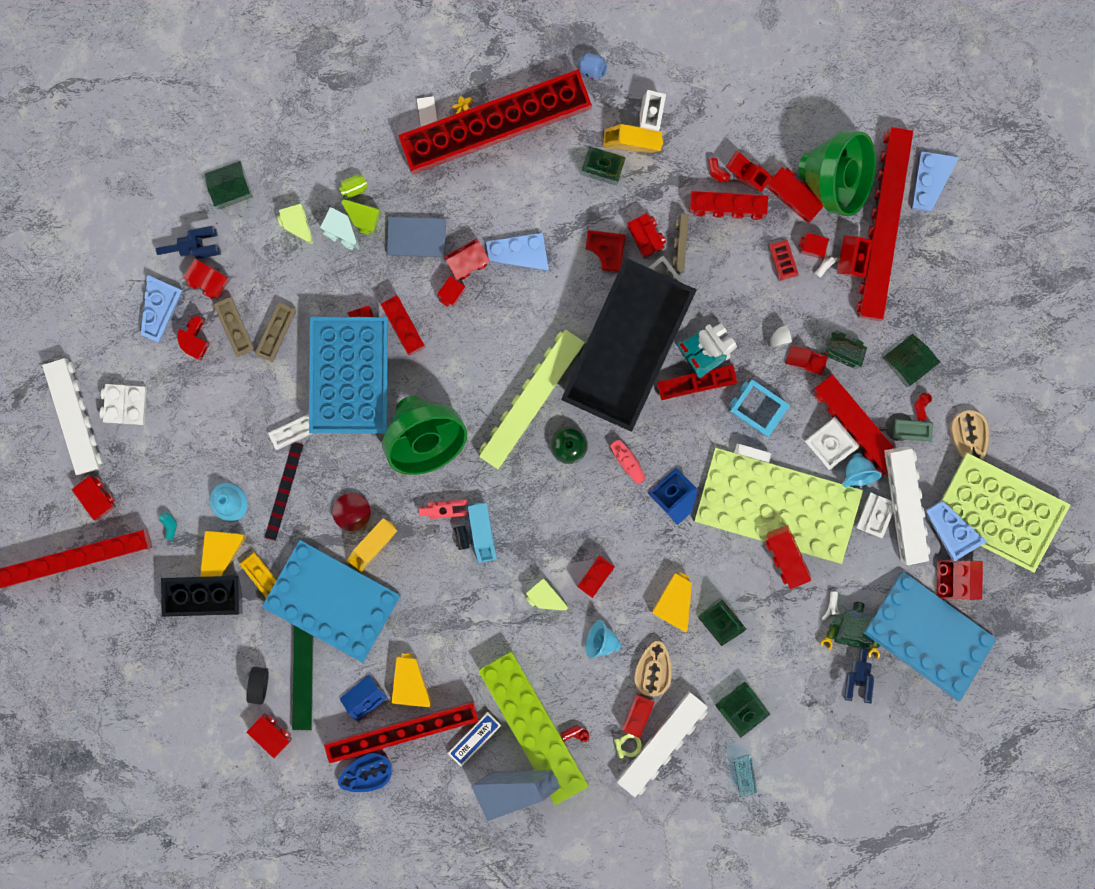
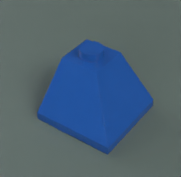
(675, 496)

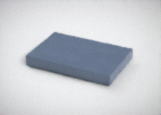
(416, 237)

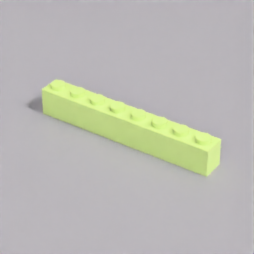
(531, 400)

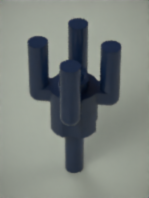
(193, 244)
(860, 676)

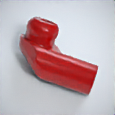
(716, 172)
(920, 405)
(576, 732)

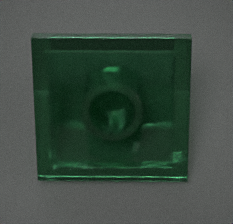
(603, 166)
(721, 622)

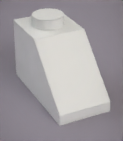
(652, 110)

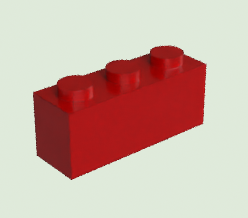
(795, 194)
(403, 325)
(788, 557)

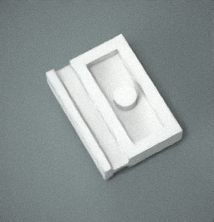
(875, 515)

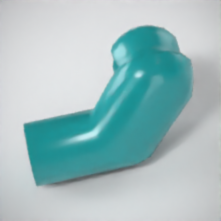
(170, 525)

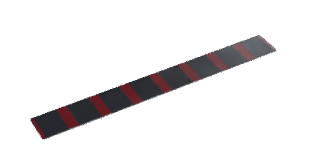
(284, 491)

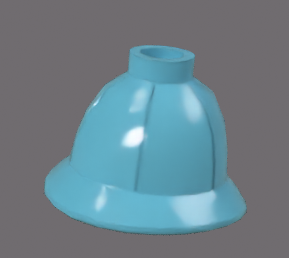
(860, 472)
(228, 502)
(601, 641)

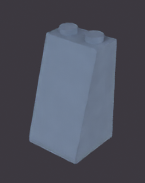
(513, 790)

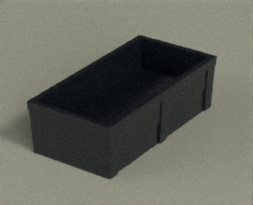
(628, 344)

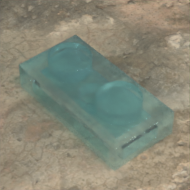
(745, 775)

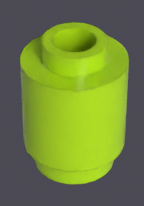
(353, 186)

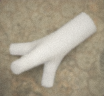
(827, 262)
(832, 606)

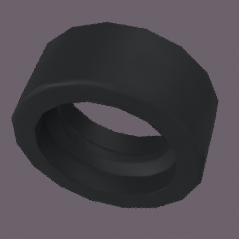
(257, 685)

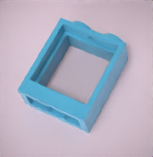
(774, 420)

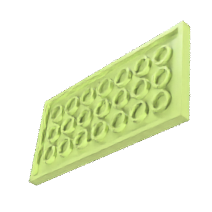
(761, 497)

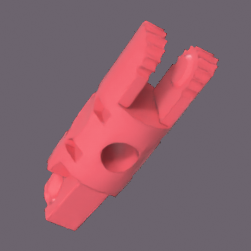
(628, 461)
(433, 509)

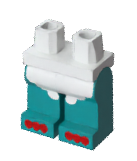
(706, 349)

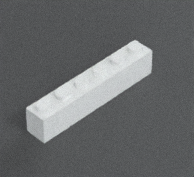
(72, 416)
(907, 505)
(662, 743)

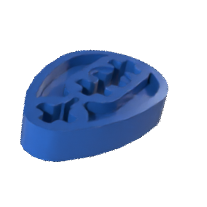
(365, 762)

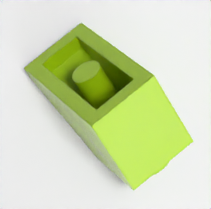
(362, 216)

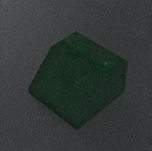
(228, 185)
(844, 350)
(911, 360)
(742, 709)

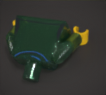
(849, 630)

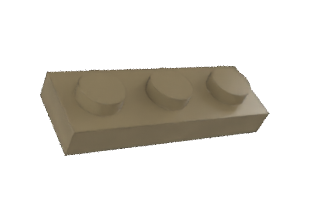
(680, 243)
(234, 327)
(275, 332)

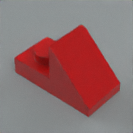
(806, 360)

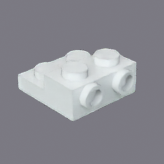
(123, 404)

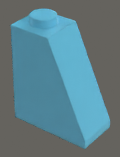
(482, 532)

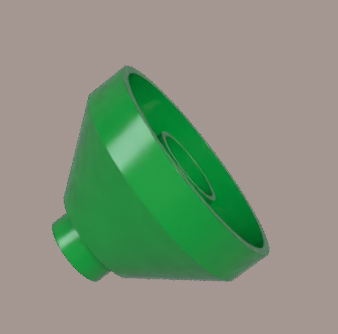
(841, 171)
(423, 436)

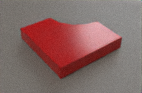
(607, 247)

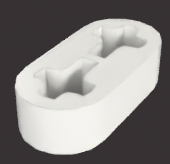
(752, 453)

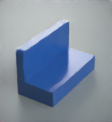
(363, 698)

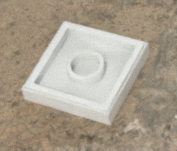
(832, 443)

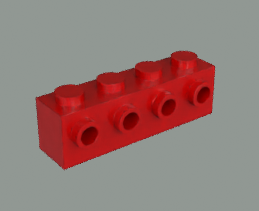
(728, 204)

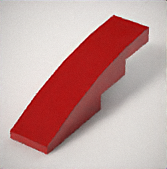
(692, 384)

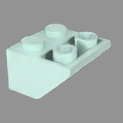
(340, 227)

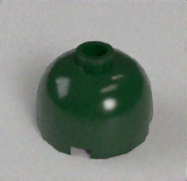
(578, 449)

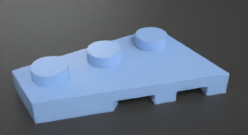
(931, 178)
(519, 251)
(159, 307)
(954, 533)

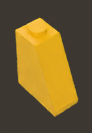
(632, 139)
(372, 545)
(219, 552)
(675, 602)
(409, 683)

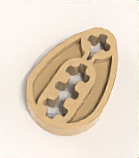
(981, 433)
(664, 673)

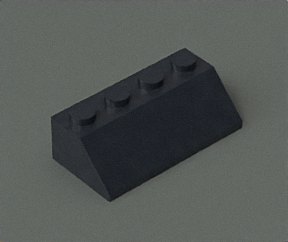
(201, 596)

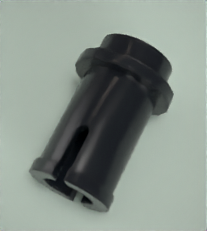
(461, 537)

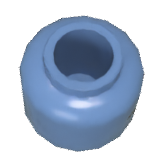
(592, 66)

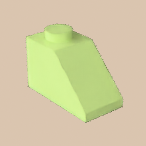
(295, 222)
(545, 597)

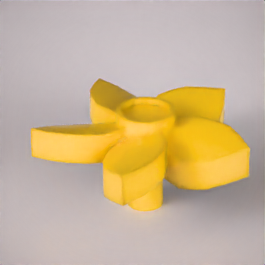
(463, 104)

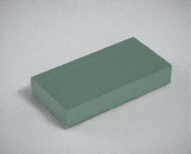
(912, 430)

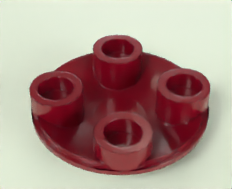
(351, 512)

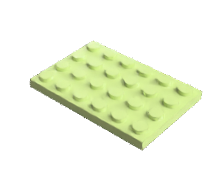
(1005, 511)

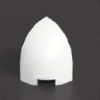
(780, 337)

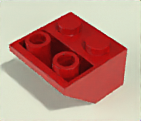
(960, 579)

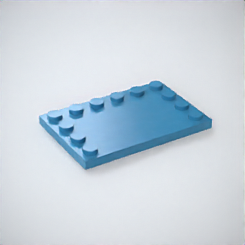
(348, 375)
(331, 601)
(930, 636)

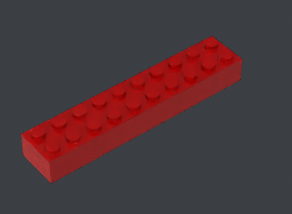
(495, 121)

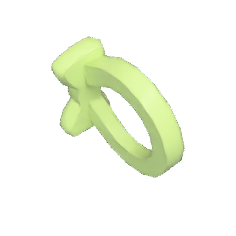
(618, 742)

